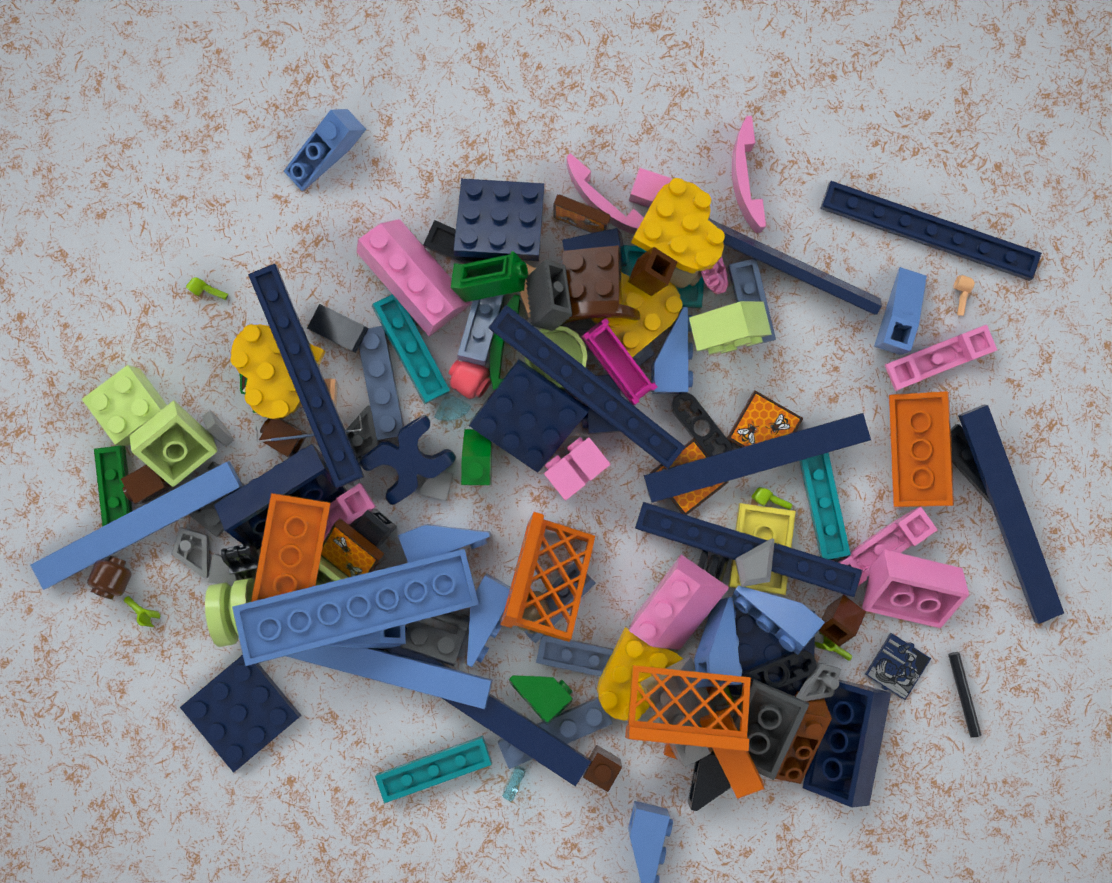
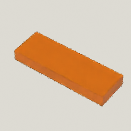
(736, 763)

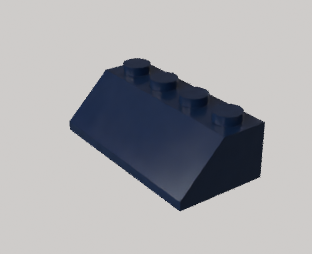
(300, 476)
(851, 745)

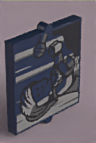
(897, 666)

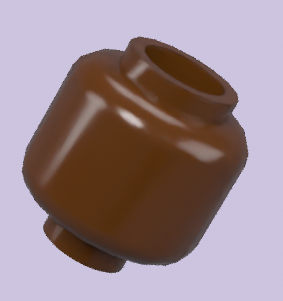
(109, 578)

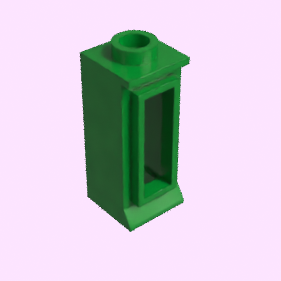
(489, 277)

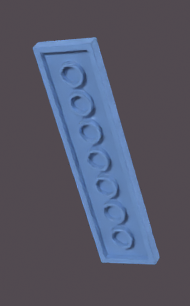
(354, 607)

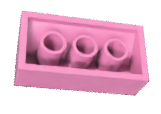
(411, 275)

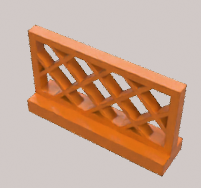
(524, 572)
(693, 734)

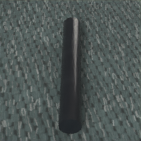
(964, 694)

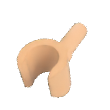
(965, 285)

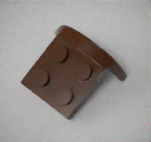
(596, 284)

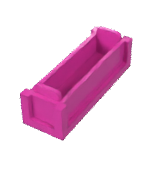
(617, 362)

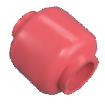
(469, 379)

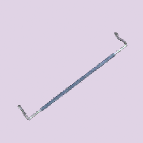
(300, 436)

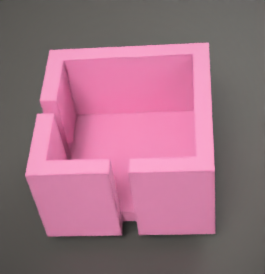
(576, 468)

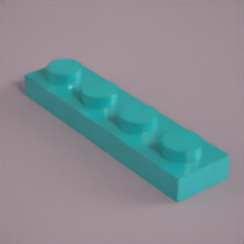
(411, 349)
(824, 507)
(433, 769)

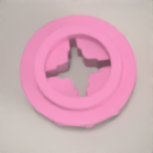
(716, 277)

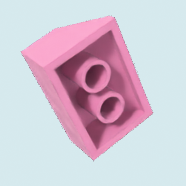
(914, 589)
(677, 605)

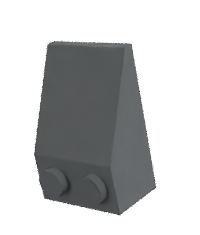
(771, 726)

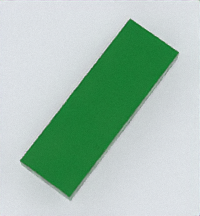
(110, 469)

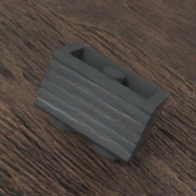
(548, 295)

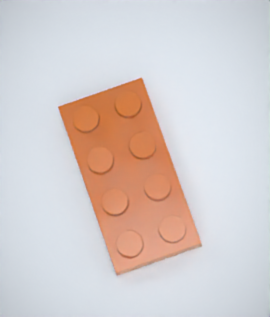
(921, 449)
(290, 545)

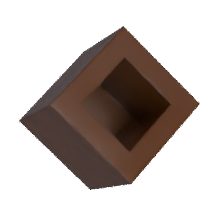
(652, 271)
(281, 428)
(144, 485)
(842, 620)
(602, 768)

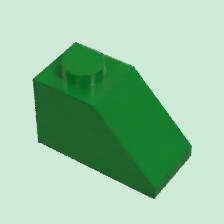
(476, 459)
(543, 695)

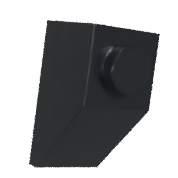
(375, 527)
(707, 782)

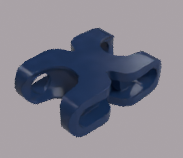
(407, 460)

